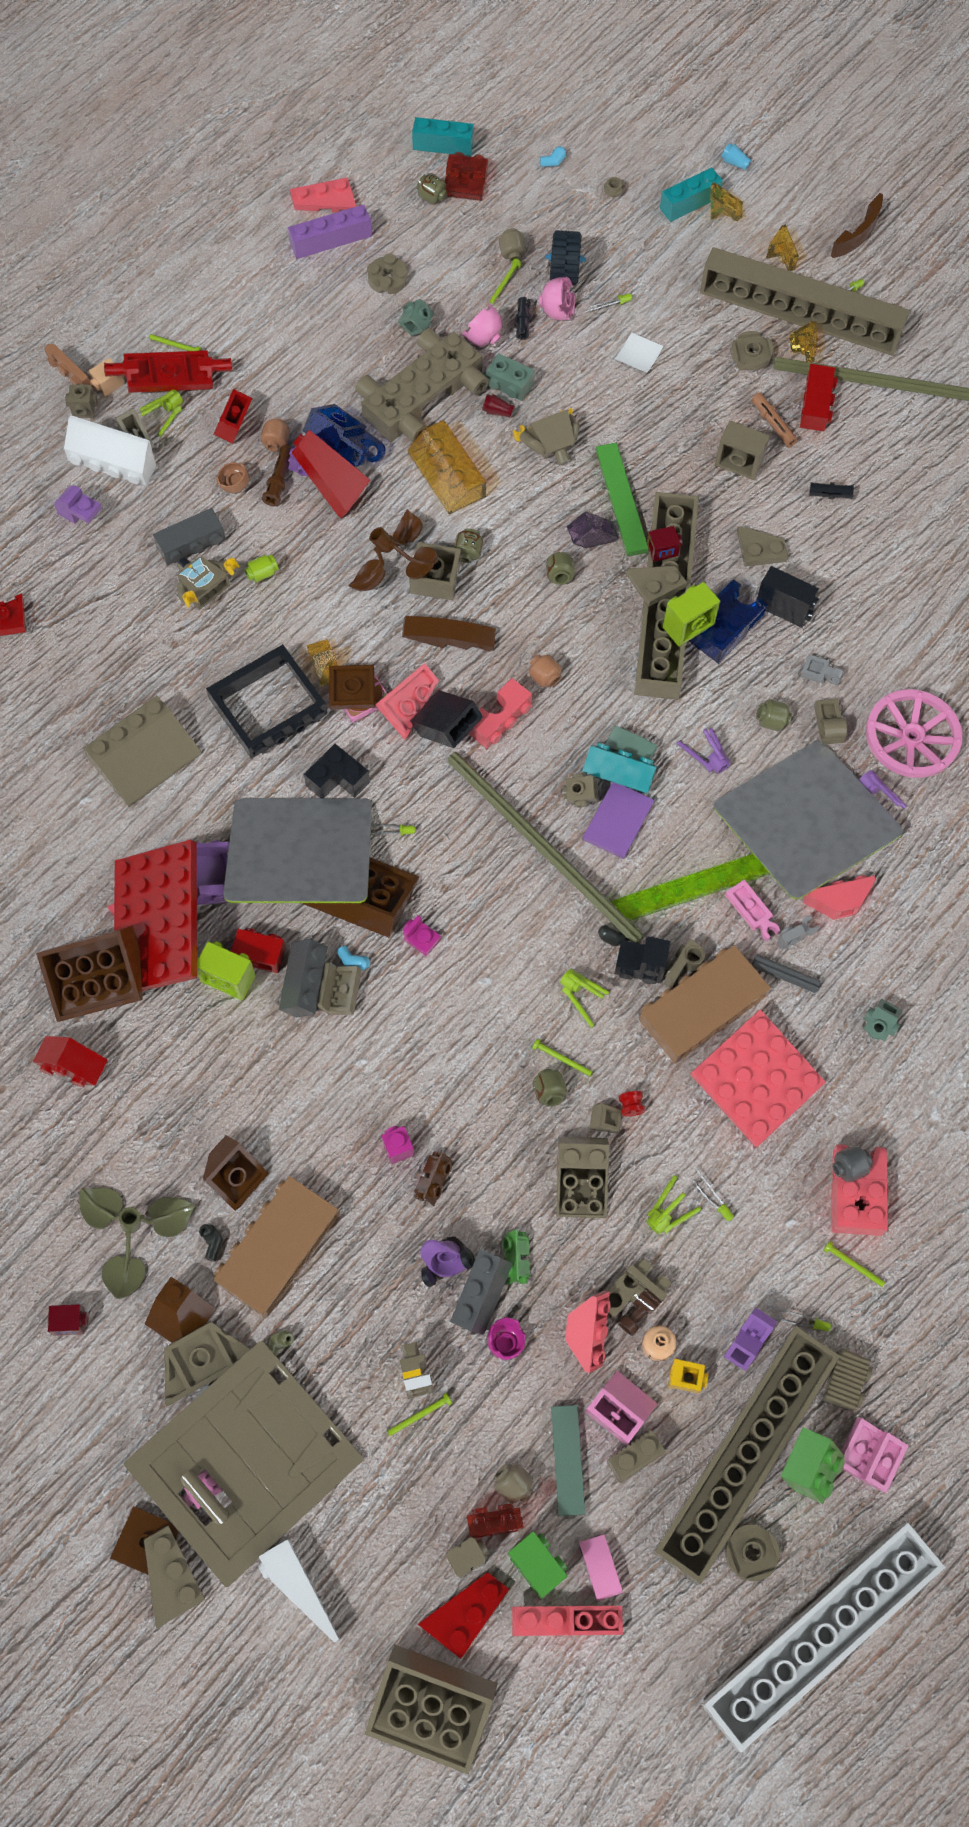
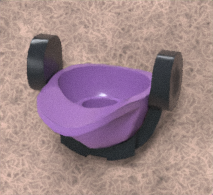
(444, 1259)

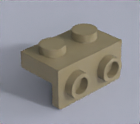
(339, 989)

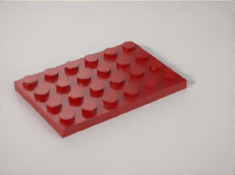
(159, 900)

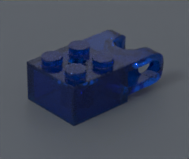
(344, 434)
(731, 623)

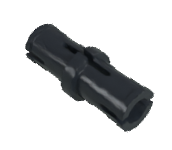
(523, 318)
(831, 490)

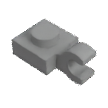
(818, 669)
(792, 935)

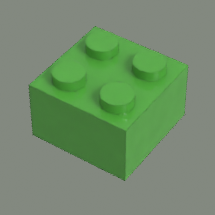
(813, 1466)
(537, 1564)

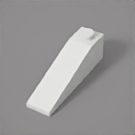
(288, 1574)

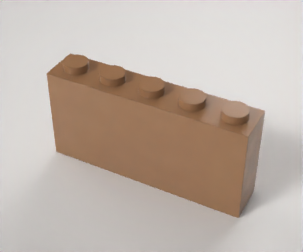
(704, 1003)
(276, 1246)

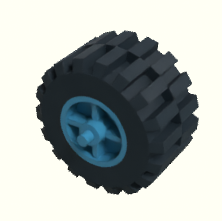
(566, 255)

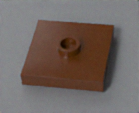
(351, 687)
(130, 1545)

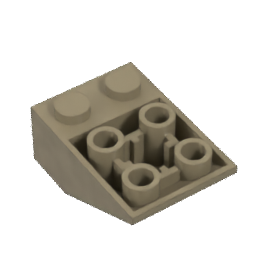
(582, 1177)

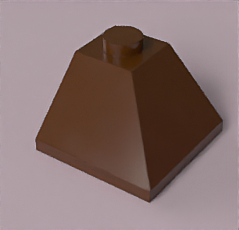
(233, 1172)
(178, 1311)

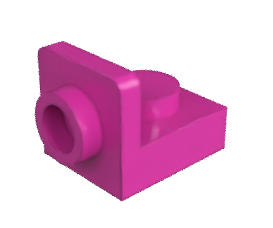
(420, 935)

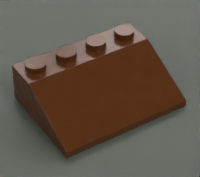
(386, 900)
(93, 973)

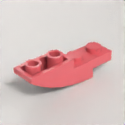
(567, 1620)

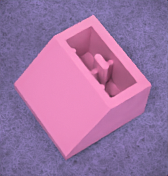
(621, 1408)

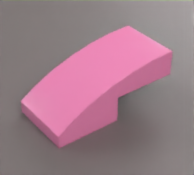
(600, 1567)

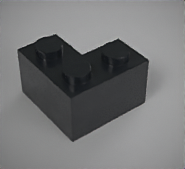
(335, 769)
(643, 960)

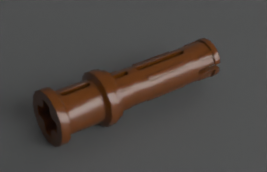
(276, 482)

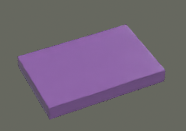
(618, 820)

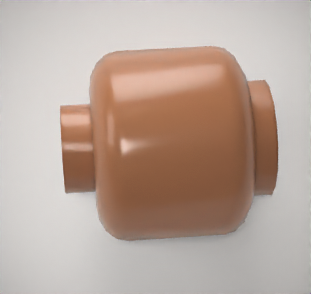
(275, 434)
(545, 670)

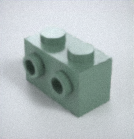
(510, 377)

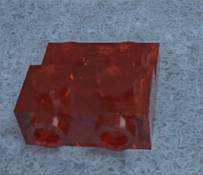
(466, 176)
(492, 1523)

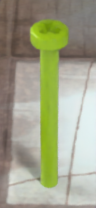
(515, 264)
(173, 343)
(537, 1044)
(828, 1247)
(446, 1399)

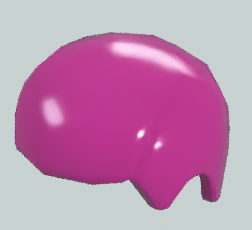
(506, 1338)

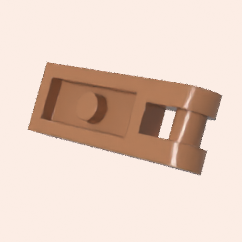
(65, 366)

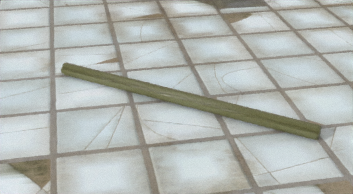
(878, 379)
(545, 848)

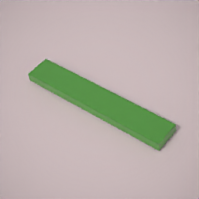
(621, 499)

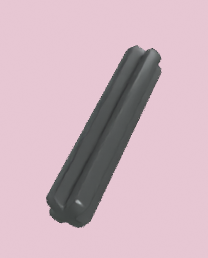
(786, 973)

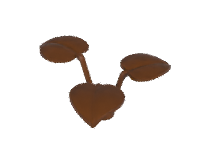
(407, 531)

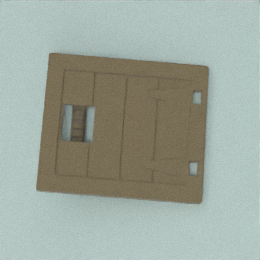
(260, 1449)

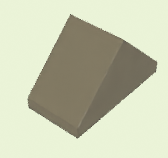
(130, 423)

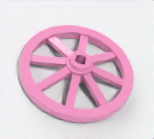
(913, 730)

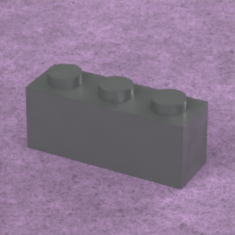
(189, 536)
(303, 978)
(481, 1292)

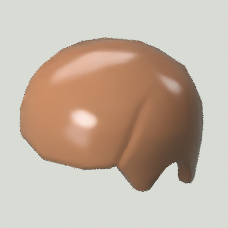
(233, 477)

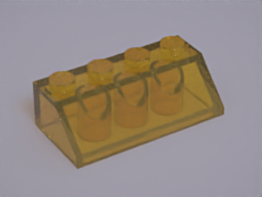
(447, 467)

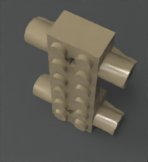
(398, 403)

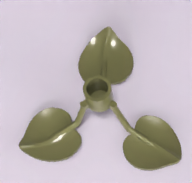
(101, 1205)

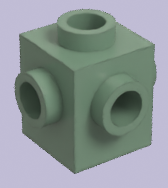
(416, 317)
(882, 1020)

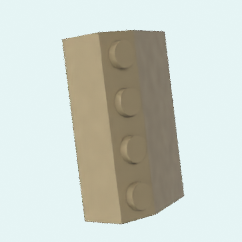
(142, 751)
(431, 1709)

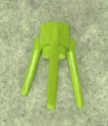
(170, 401)
(575, 982)
(659, 1220)

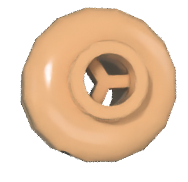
(653, 1350)

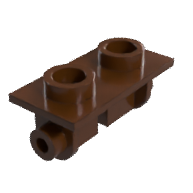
(438, 1168)

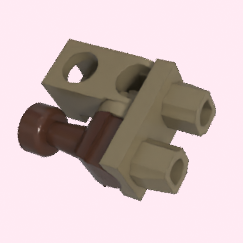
(639, 1290)

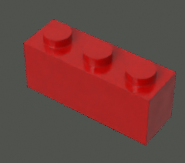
(818, 397)

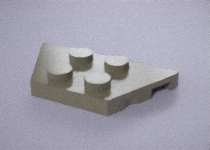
(199, 1360)

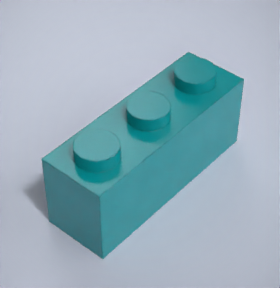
(442, 136)
(689, 194)
(620, 767)

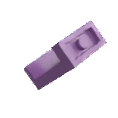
(211, 872)

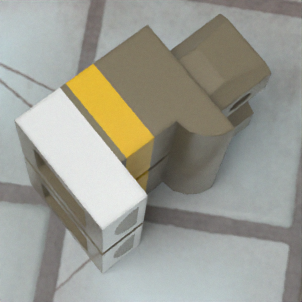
(411, 1367)

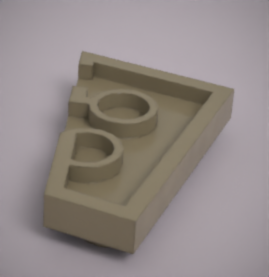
(170, 1577)

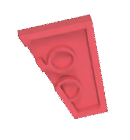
(325, 195)
(408, 699)

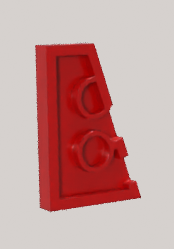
(12, 616)
(465, 1615)

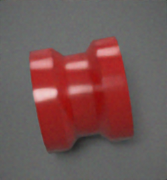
(632, 1103)

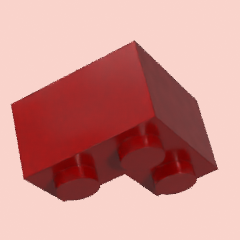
(70, 1058)

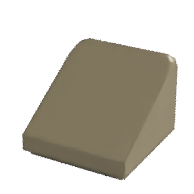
(605, 1118)

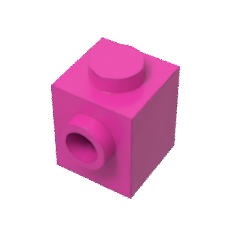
(397, 1144)

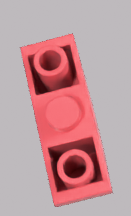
(841, 897)
(588, 1330)

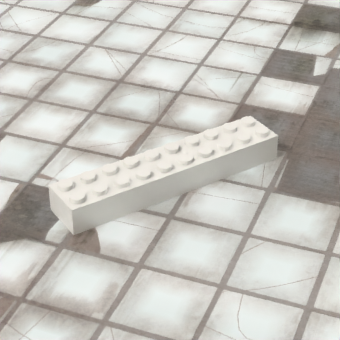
(822, 1636)

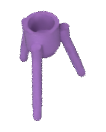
(718, 759)
(875, 784)

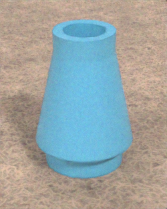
(734, 155)

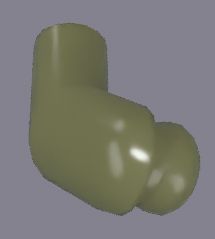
(279, 1340)

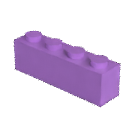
(330, 231)

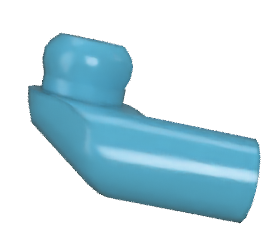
(554, 159)
(348, 959)

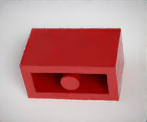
(232, 416)
(263, 950)

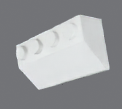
(109, 451)

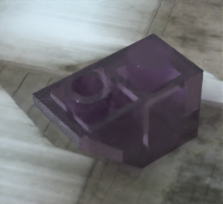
(591, 530)

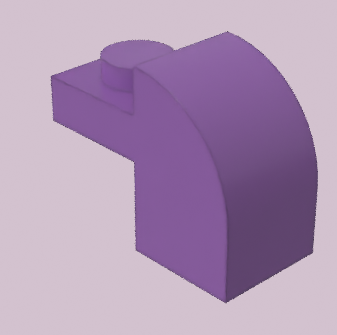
(75, 505)
(750, 1339)

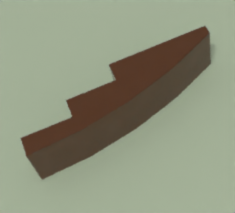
(448, 631)

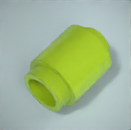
(261, 568)

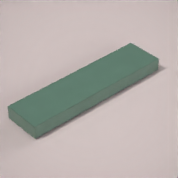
(567, 1460)

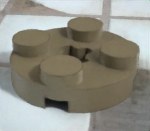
(384, 265)
(752, 361)
(744, 1566)

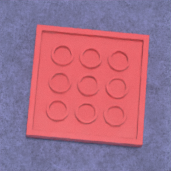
(757, 1078)

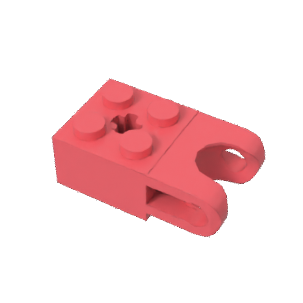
(868, 1191)

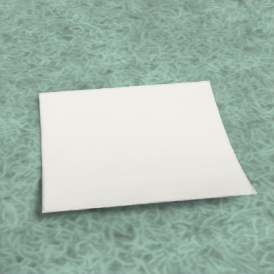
(639, 352)

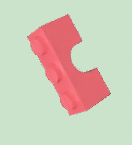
(514, 701)

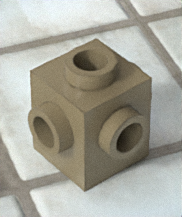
(81, 401)
(588, 791)

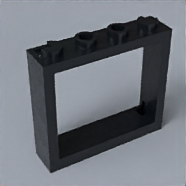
(252, 673)

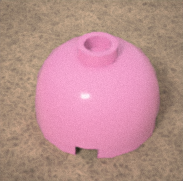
(557, 299)
(484, 328)

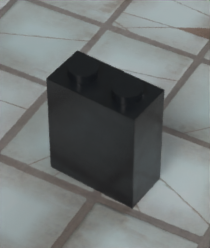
(788, 596)
(446, 719)

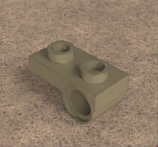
(830, 724)
(675, 970)

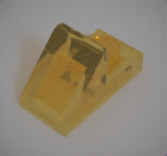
(725, 202)
(783, 246)
(805, 341)
(322, 657)

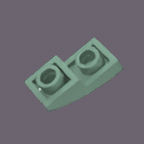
(628, 741)

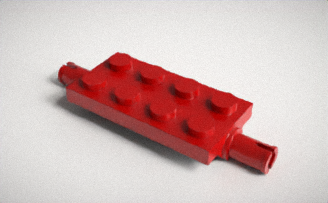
(168, 370)

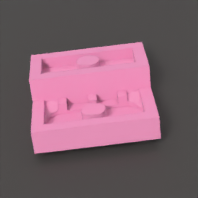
(872, 1454)

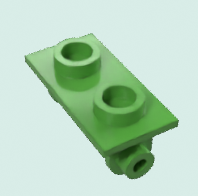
(516, 1245)

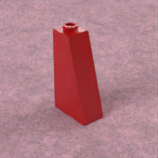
(330, 472)

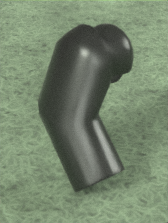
(611, 936)
(213, 1239)

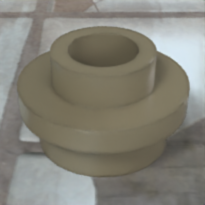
(613, 187)

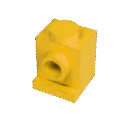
(681, 1367)

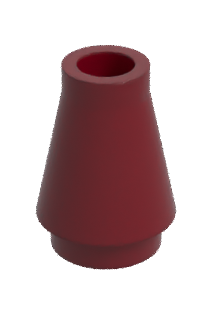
(496, 406)

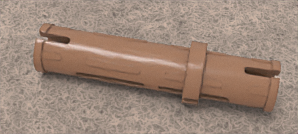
(761, 402)

